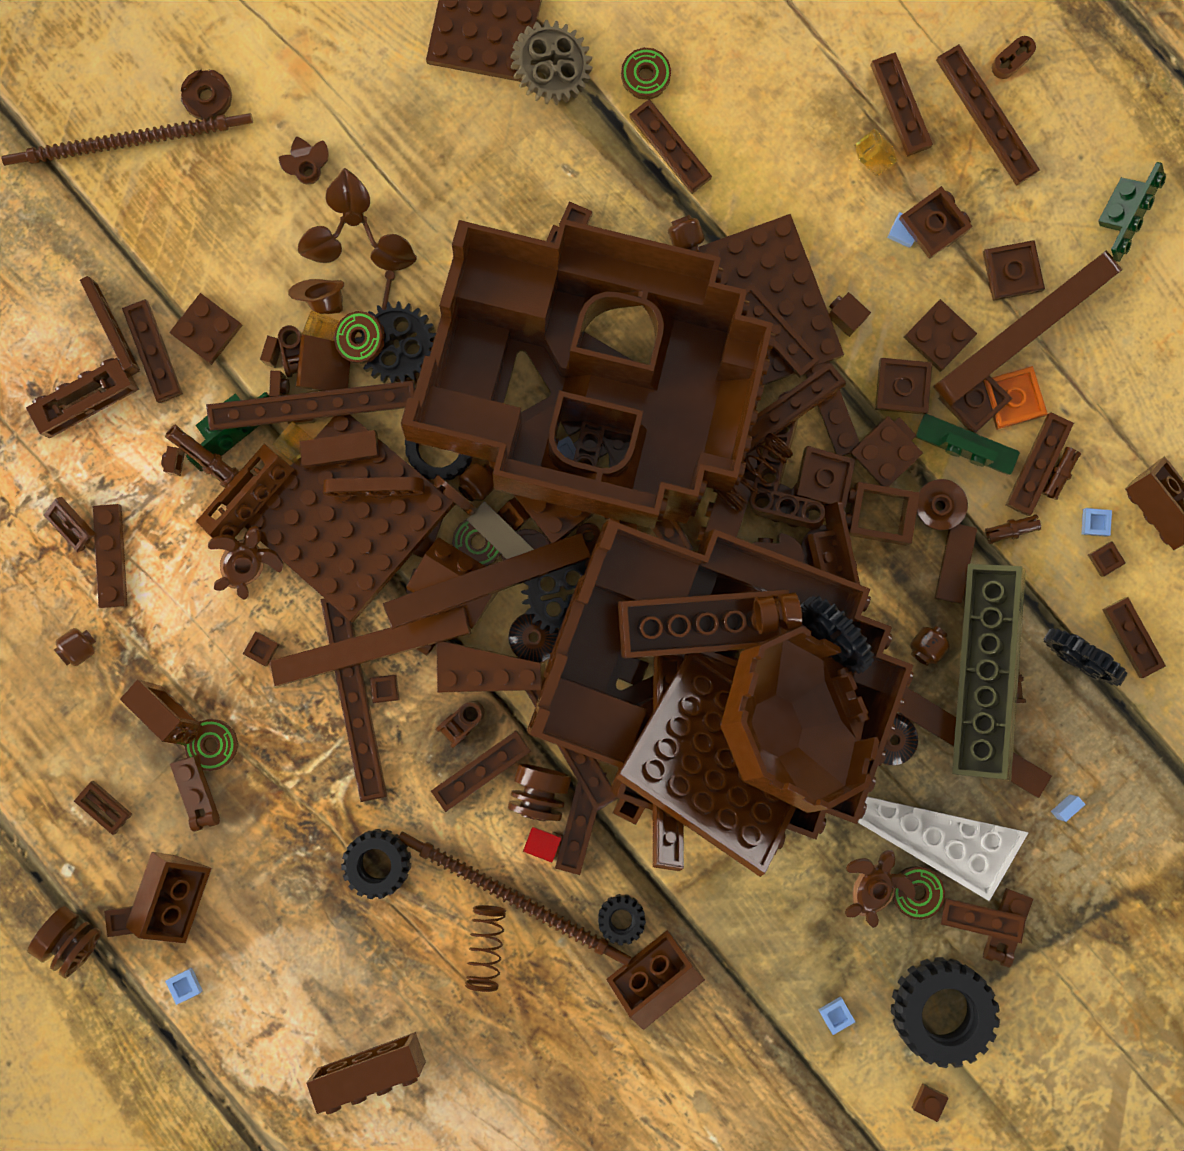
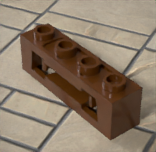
(53, 420)
(246, 494)

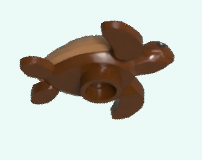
(242, 560)
(876, 886)

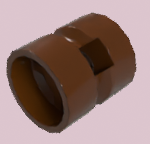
(777, 613)

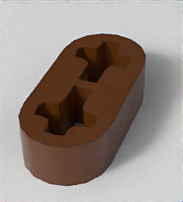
(1016, 61)

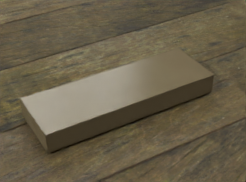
(498, 532)

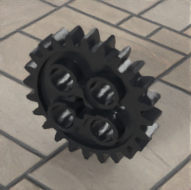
(406, 364)
(538, 606)
(824, 620)
(1073, 651)

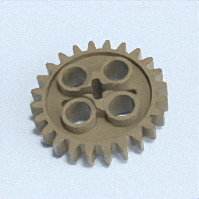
(547, 40)

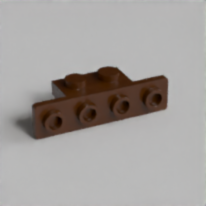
(833, 548)

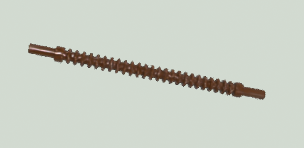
(34, 155)
(600, 945)

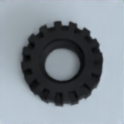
(621, 935)

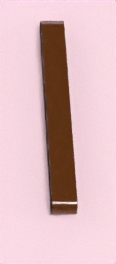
(1027, 328)

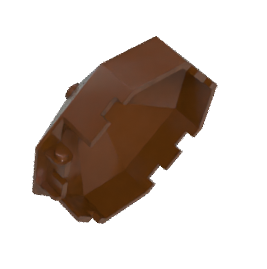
(798, 722)

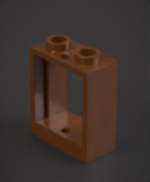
(907, 518)
(161, 713)

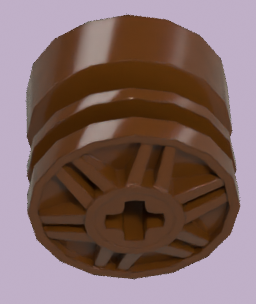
(539, 792)
(68, 945)

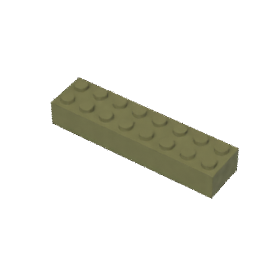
(989, 671)

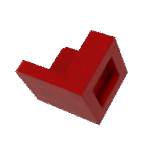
(542, 844)

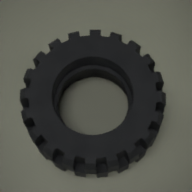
(976, 1027)

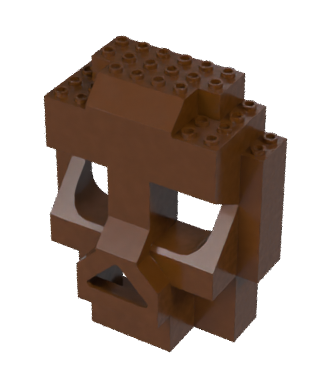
(536, 296)
(580, 694)

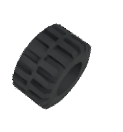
(360, 879)

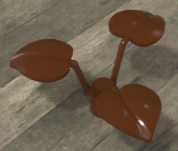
(352, 199)

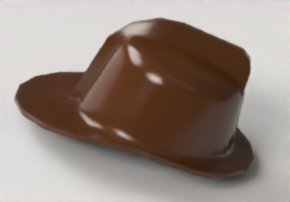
(319, 294)

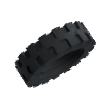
(448, 472)

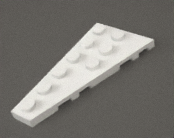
(959, 847)

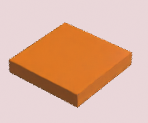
(1025, 394)

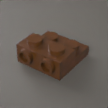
(936, 222)

